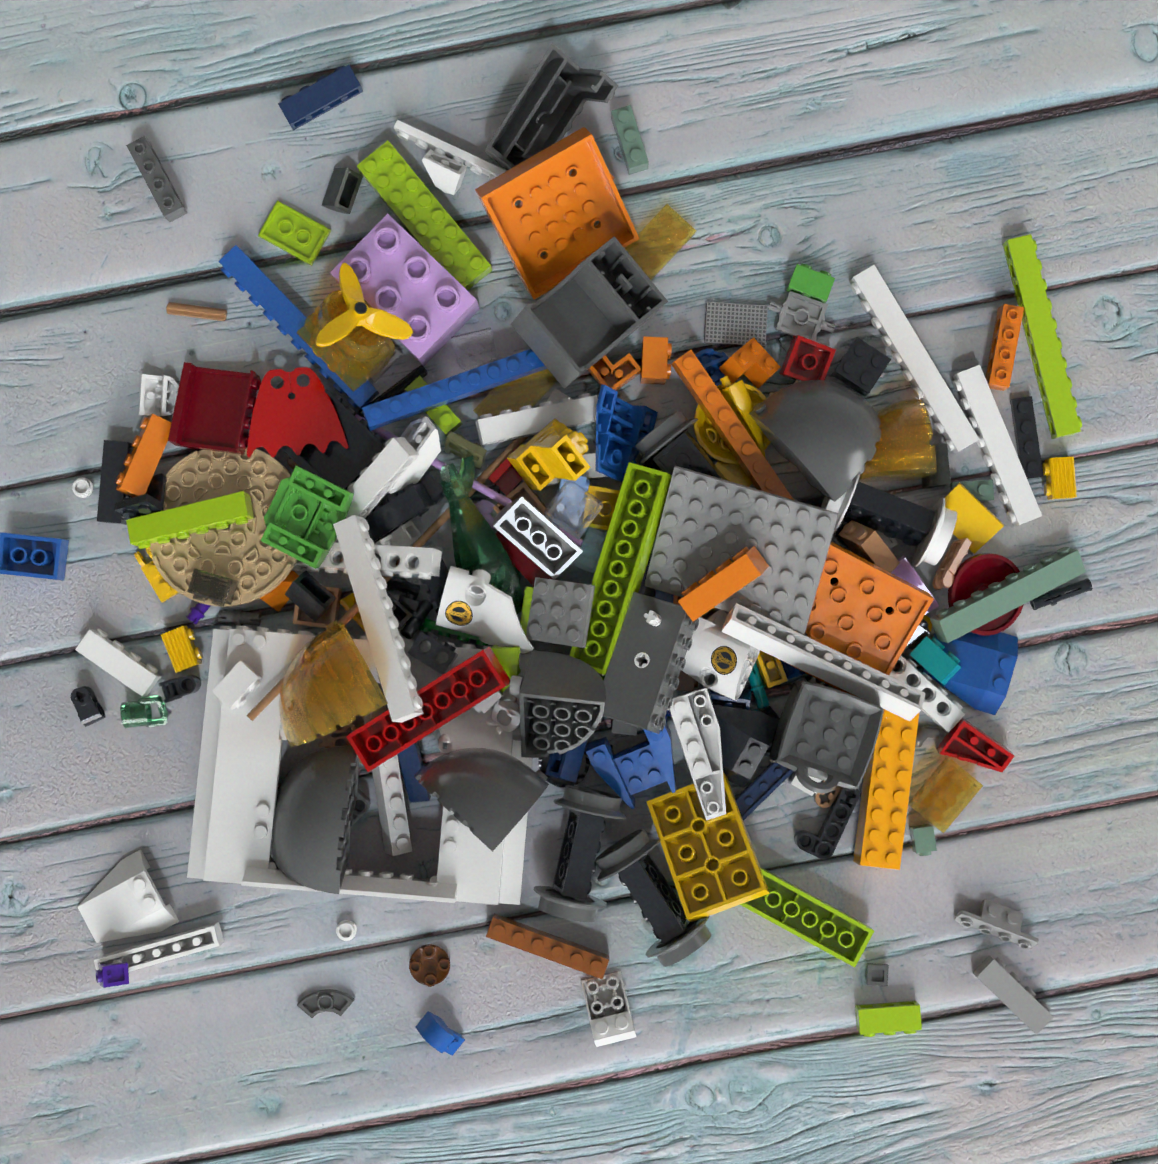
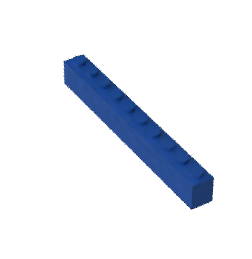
(287, 315)
(452, 389)

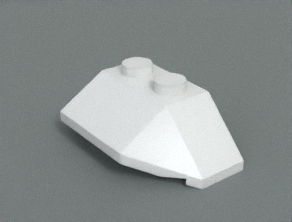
(425, 440)

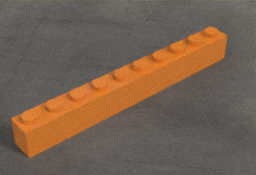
(728, 425)

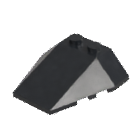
(743, 740)

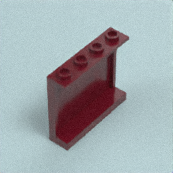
(214, 409)

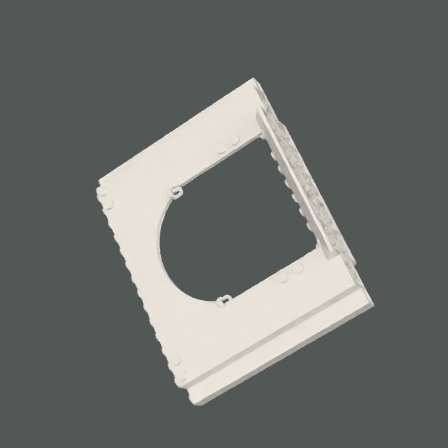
(242, 774)

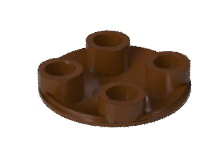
(429, 965)

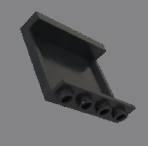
(340, 464)

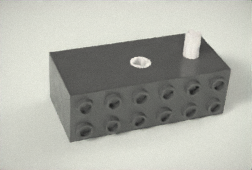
(647, 662)

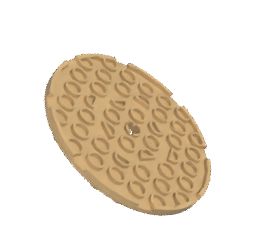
(230, 552)

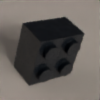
(861, 366)

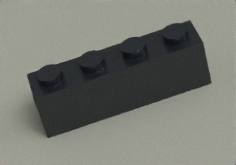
(112, 464)
(398, 511)

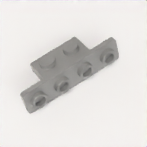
(999, 922)

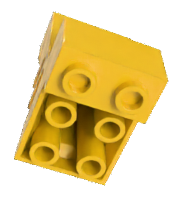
(551, 455)

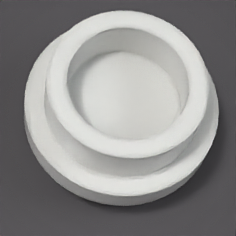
(82, 487)
(346, 930)

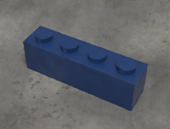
(320, 97)
(566, 765)

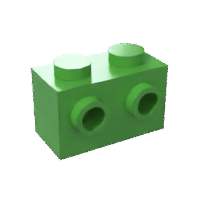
(811, 283)

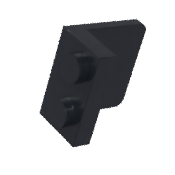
(145, 504)

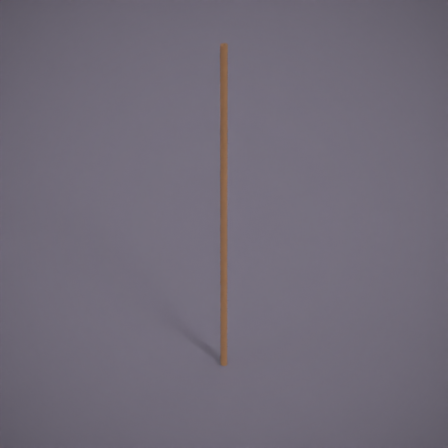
(418, 543)

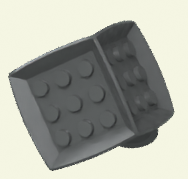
(826, 736)

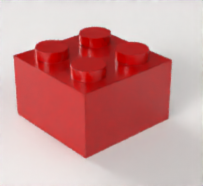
(807, 360)

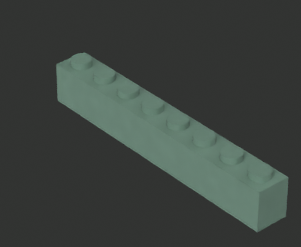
(1007, 594)

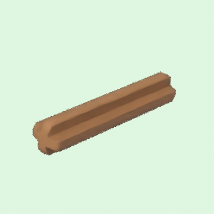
(196, 311)

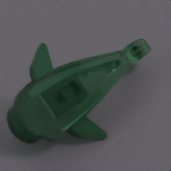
(472, 536)

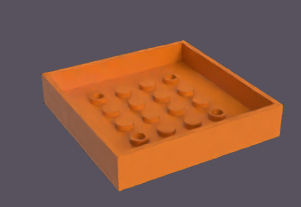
(556, 211)
(853, 613)

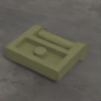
(463, 448)

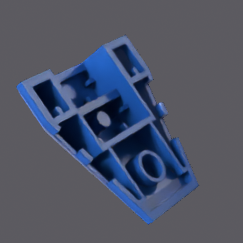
(618, 432)
(985, 669)

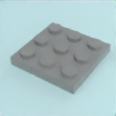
(560, 612)

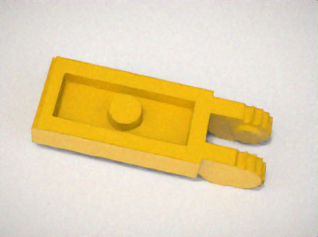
(158, 583)

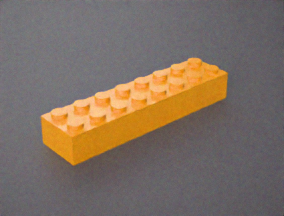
(886, 794)

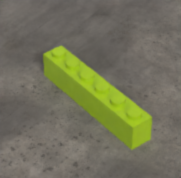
(190, 519)

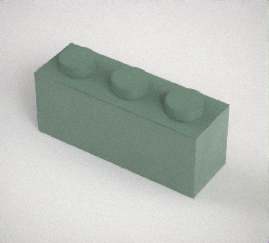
(629, 139)

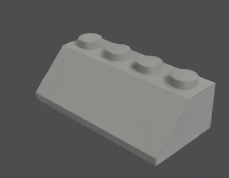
(536, 536)

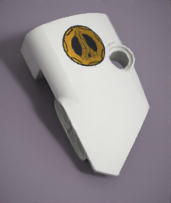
(480, 610)
(720, 656)

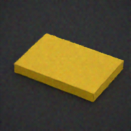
(973, 518)

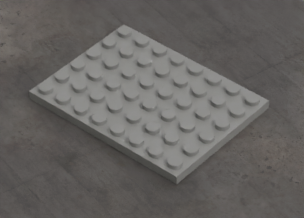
(716, 518)

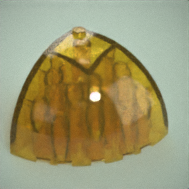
(326, 687)

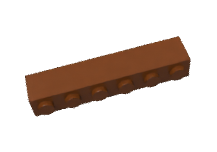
(548, 946)

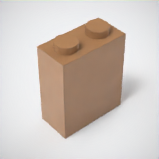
(868, 545)

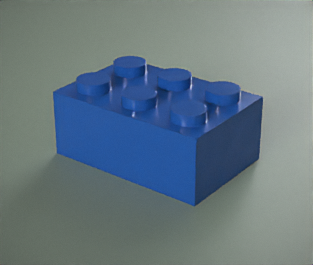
(33, 556)

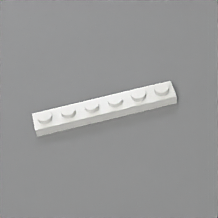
(425, 141)

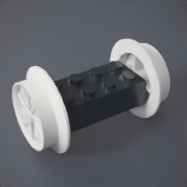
(897, 519)

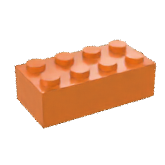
(723, 583)

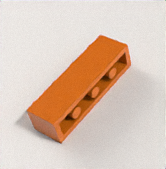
(144, 456)

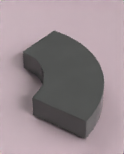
(325, 1000)

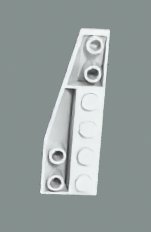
(701, 746)

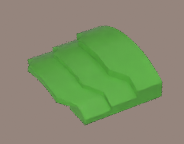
(304, 516)

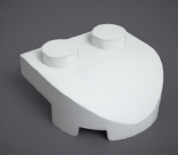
(157, 395)

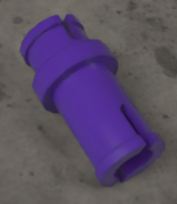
(197, 612)

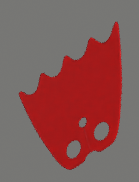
(295, 422)

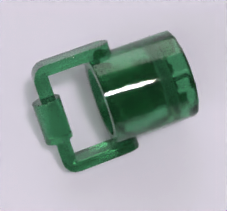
(139, 712)

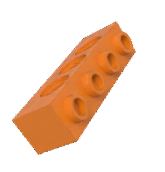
(1004, 346)

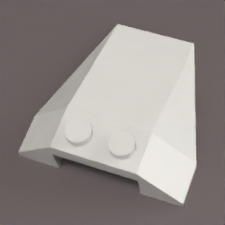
(126, 903)

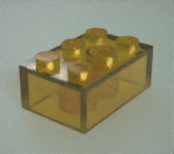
(945, 794)

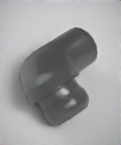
(925, 732)

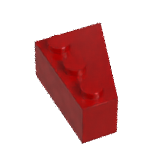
(975, 746)

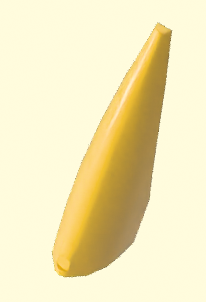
(741, 404)

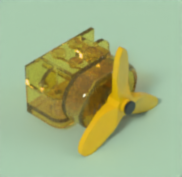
(352, 333)

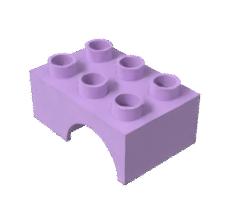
(410, 284)

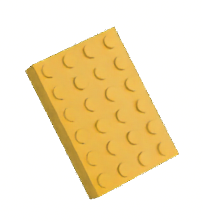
(709, 858)

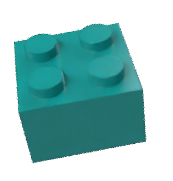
(935, 660)

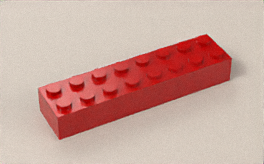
(442, 702)

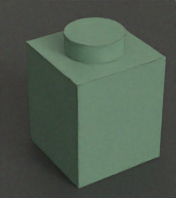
(923, 839)

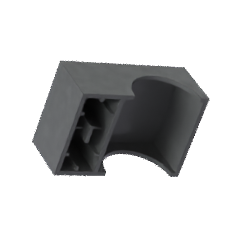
(589, 312)

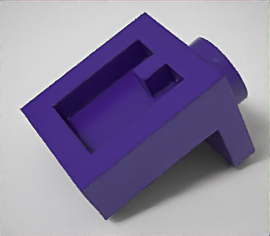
(112, 974)

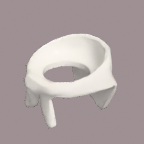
(512, 710)

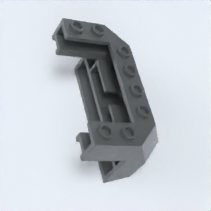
(547, 107)

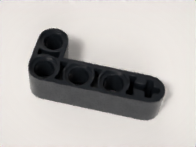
(830, 819)

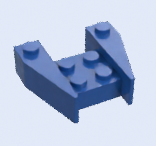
(635, 767)

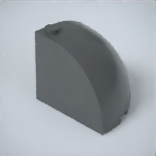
(558, 704)

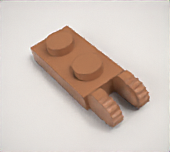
(949, 565)

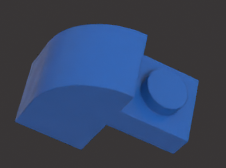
(438, 1034)

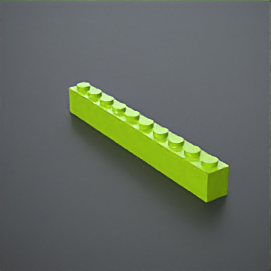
(1042, 336)

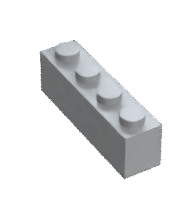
(1013, 995)

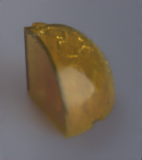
(904, 444)

